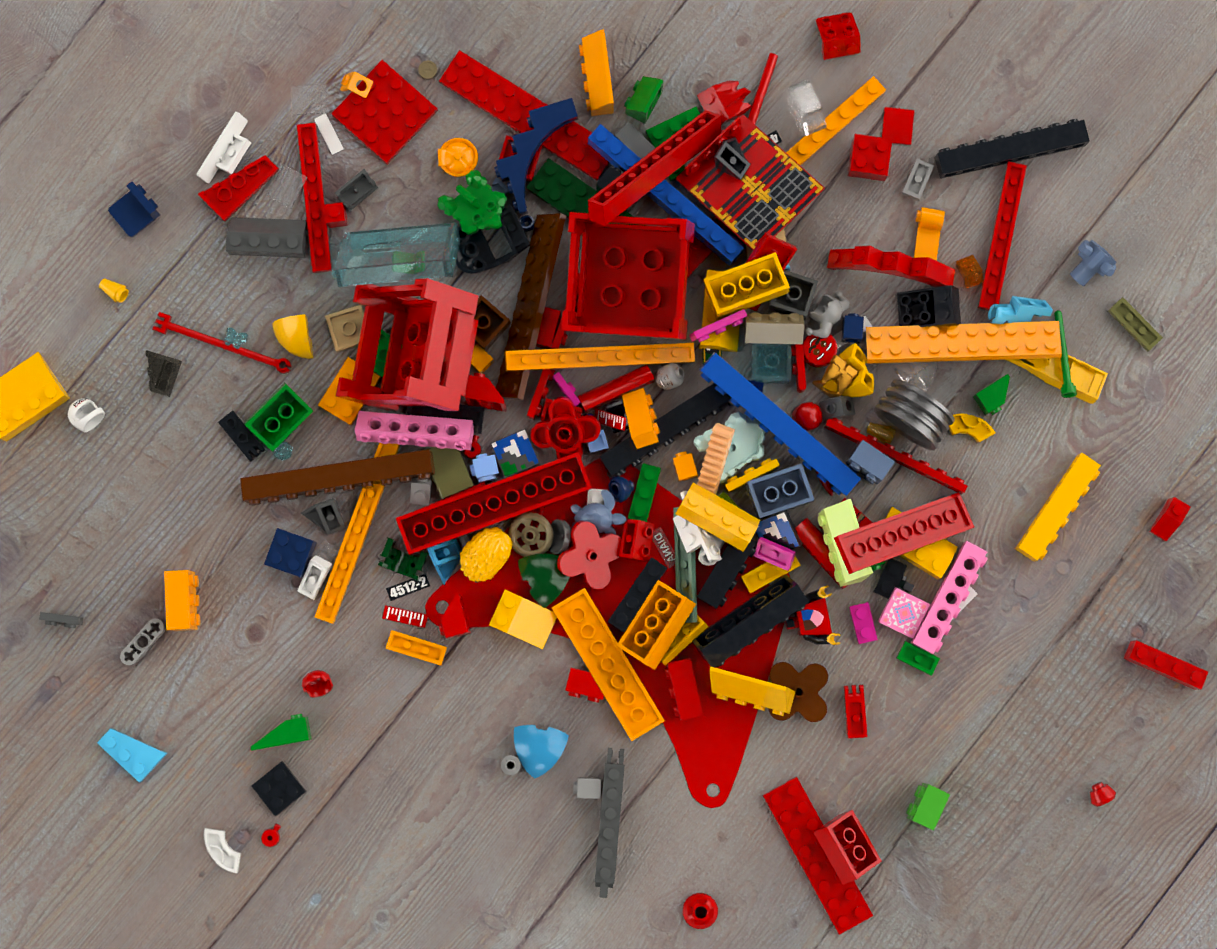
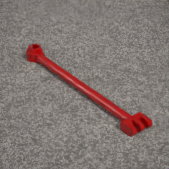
(166, 324)

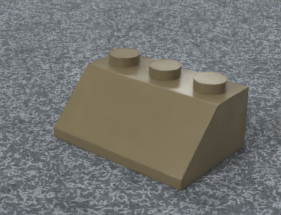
(774, 328)

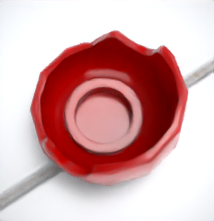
(808, 415)
(317, 683)

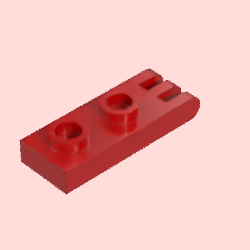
(799, 367)
(855, 712)

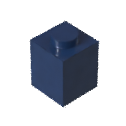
(852, 328)

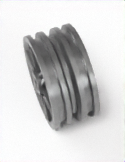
(914, 414)

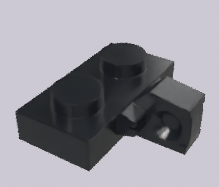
(892, 577)

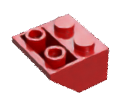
(583, 683)

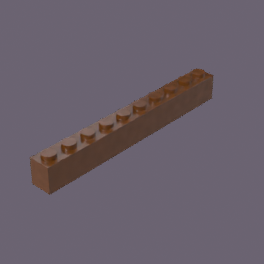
(337, 476)

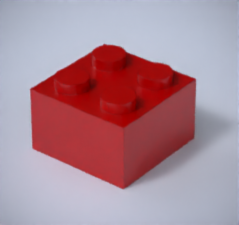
(869, 157)

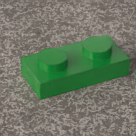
(918, 658)

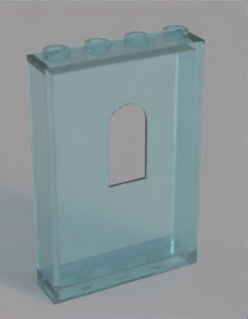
(423, 253)

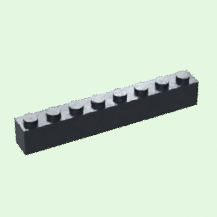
(1013, 148)
(670, 425)

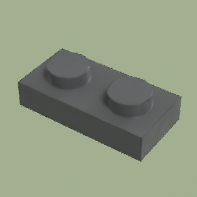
(69, 621)

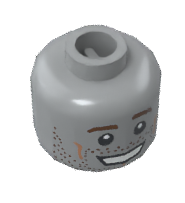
(669, 376)

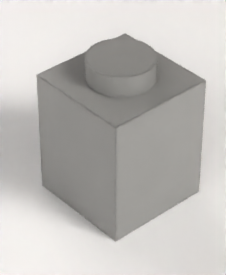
(588, 788)

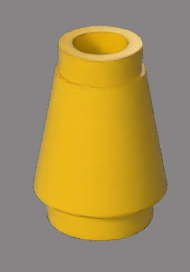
(114, 290)

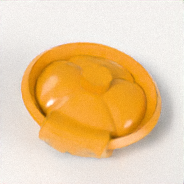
(457, 157)

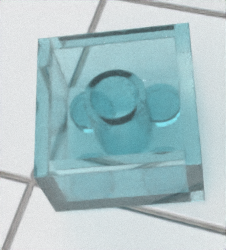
(771, 363)

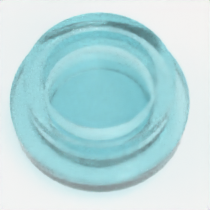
(283, 451)

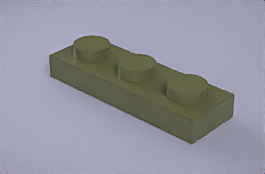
(1135, 324)

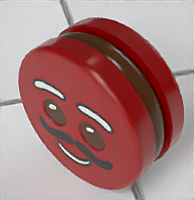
(819, 350)

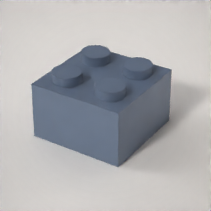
(869, 462)

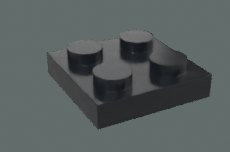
(278, 788)

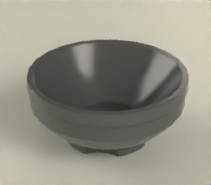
(561, 536)

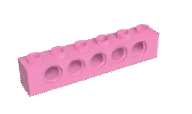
(414, 430)
(967, 552)

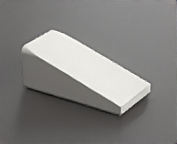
(314, 577)

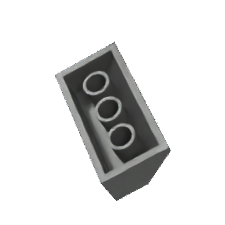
(266, 237)

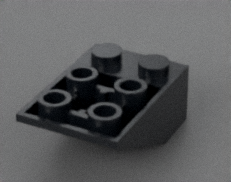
(929, 307)

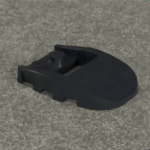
(475, 253)

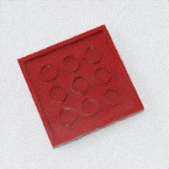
(387, 115)

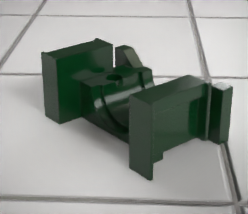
(402, 560)

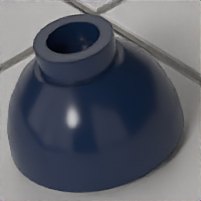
(620, 488)

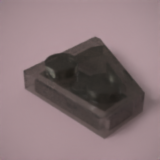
(162, 373)

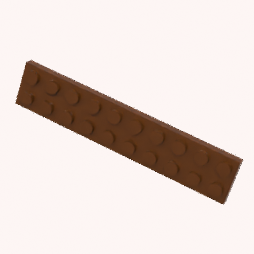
(531, 299)

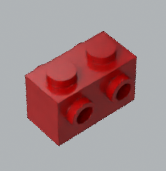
(636, 540)

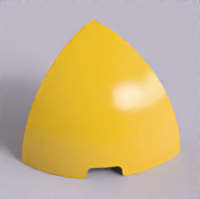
(294, 335)
(863, 382)

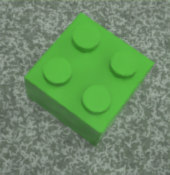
(927, 805)

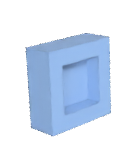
(598, 444)

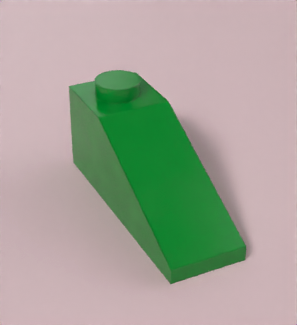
(288, 732)

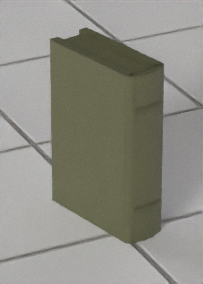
(450, 472)

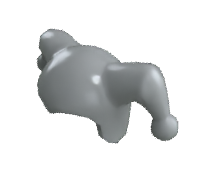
(827, 314)

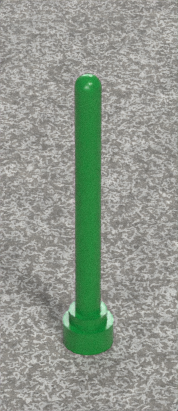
(1068, 389)

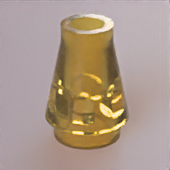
(881, 432)

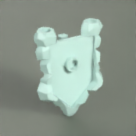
(745, 445)

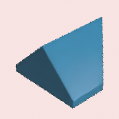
(445, 558)

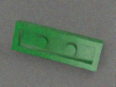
(644, 492)

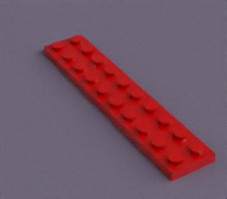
(512, 107)

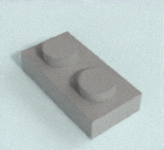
(917, 179)

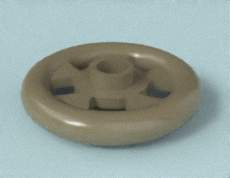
(544, 526)

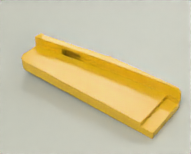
(1084, 376)

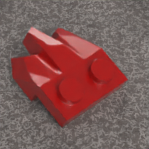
(725, 100)

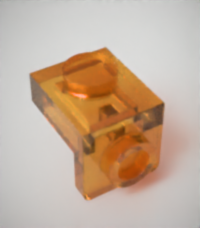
(970, 271)

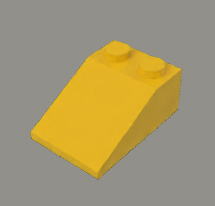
(523, 619)

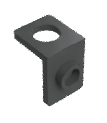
(836, 407)

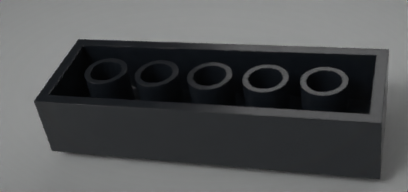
(750, 621)

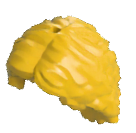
(485, 554)

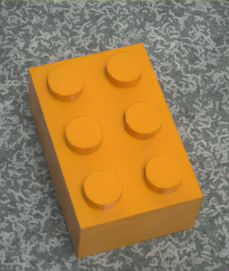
(181, 600)

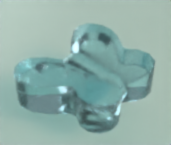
(235, 338)

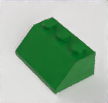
(278, 417)

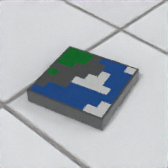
(515, 453)

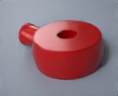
(472, 455)
(271, 832)

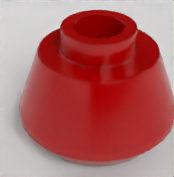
(1101, 794)

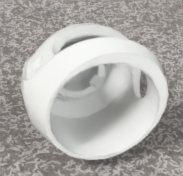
(85, 414)

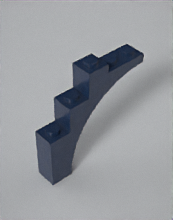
(526, 144)

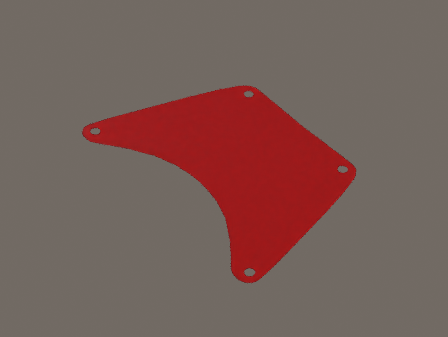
(706, 745)

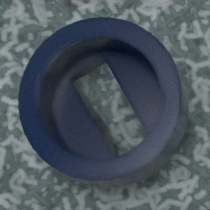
(525, 218)

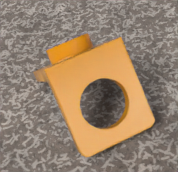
(349, 83)

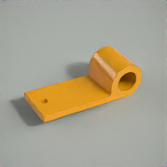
(928, 232)

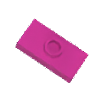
(567, 389)

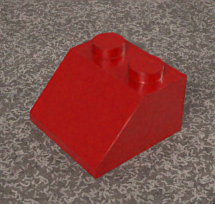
(454, 619)

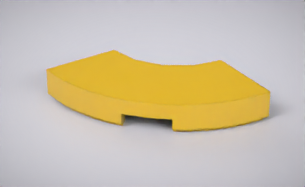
(972, 426)

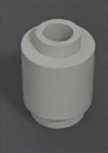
(515, 760)

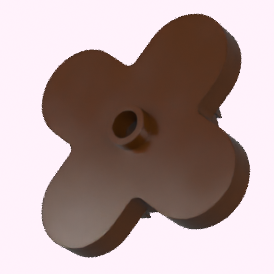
(810, 681)

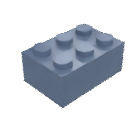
(779, 491)

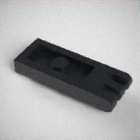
(241, 435)

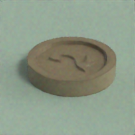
(427, 70)

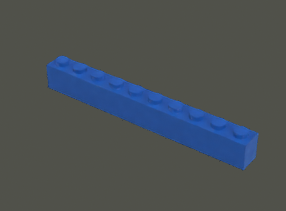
(669, 198)
(780, 424)

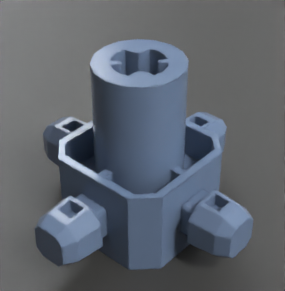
(1094, 261)

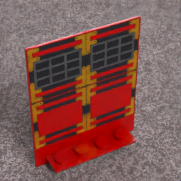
(767, 194)

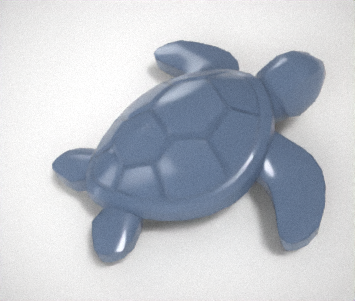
(600, 514)

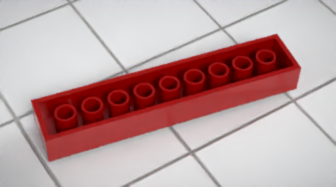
(493, 503)

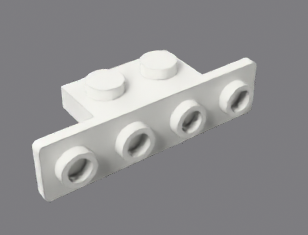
(227, 150)
(696, 537)

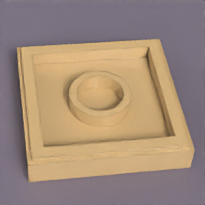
(346, 327)

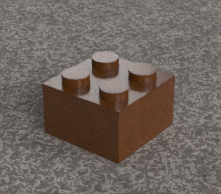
(490, 324)

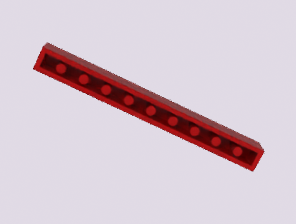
(654, 168)

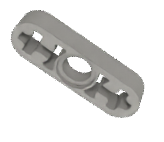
(157, 634)

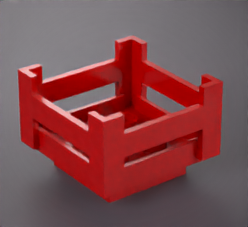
(628, 276)
(435, 344)

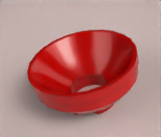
(695, 901)

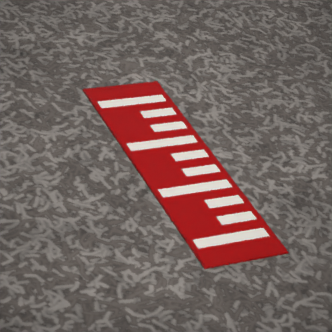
(610, 419)
(405, 616)

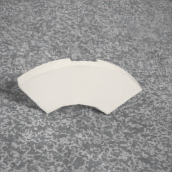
(220, 850)

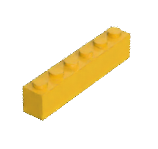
(1057, 507)

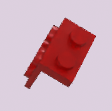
(839, 35)

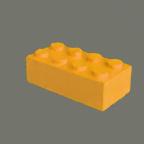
(656, 624)

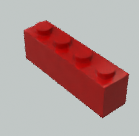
(1166, 665)

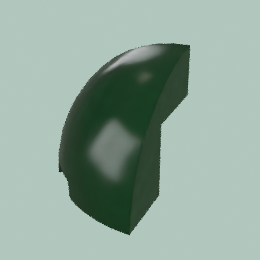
(543, 577)

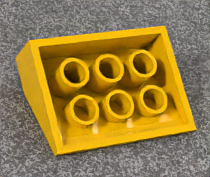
(28, 395)
(752, 691)

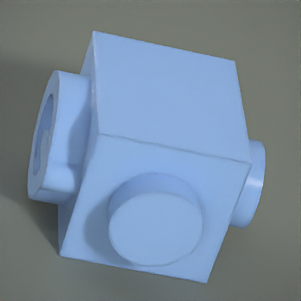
(485, 468)

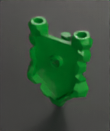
(476, 205)

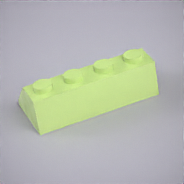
(837, 521)

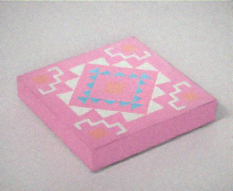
(904, 612)

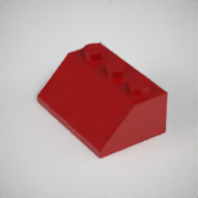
(482, 393)

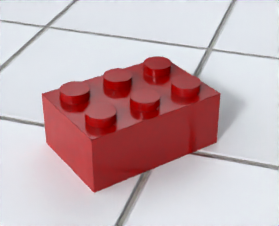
(847, 847)

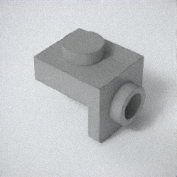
(420, 491)

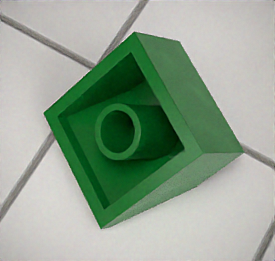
(644, 98)

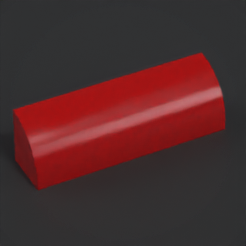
(616, 388)
(814, 543)

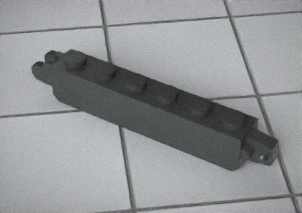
(609, 823)

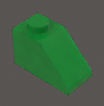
(993, 396)

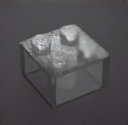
(806, 107)

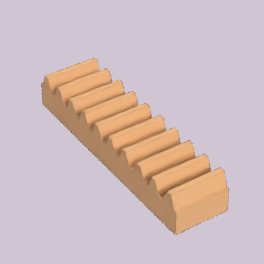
(715, 457)

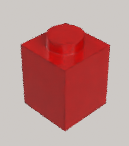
(335, 215)

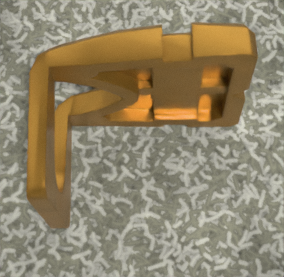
(839, 371)

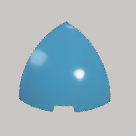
(538, 748)

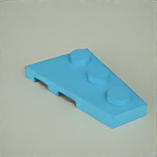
(131, 754)

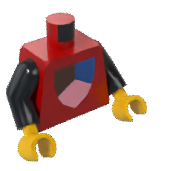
(814, 620)

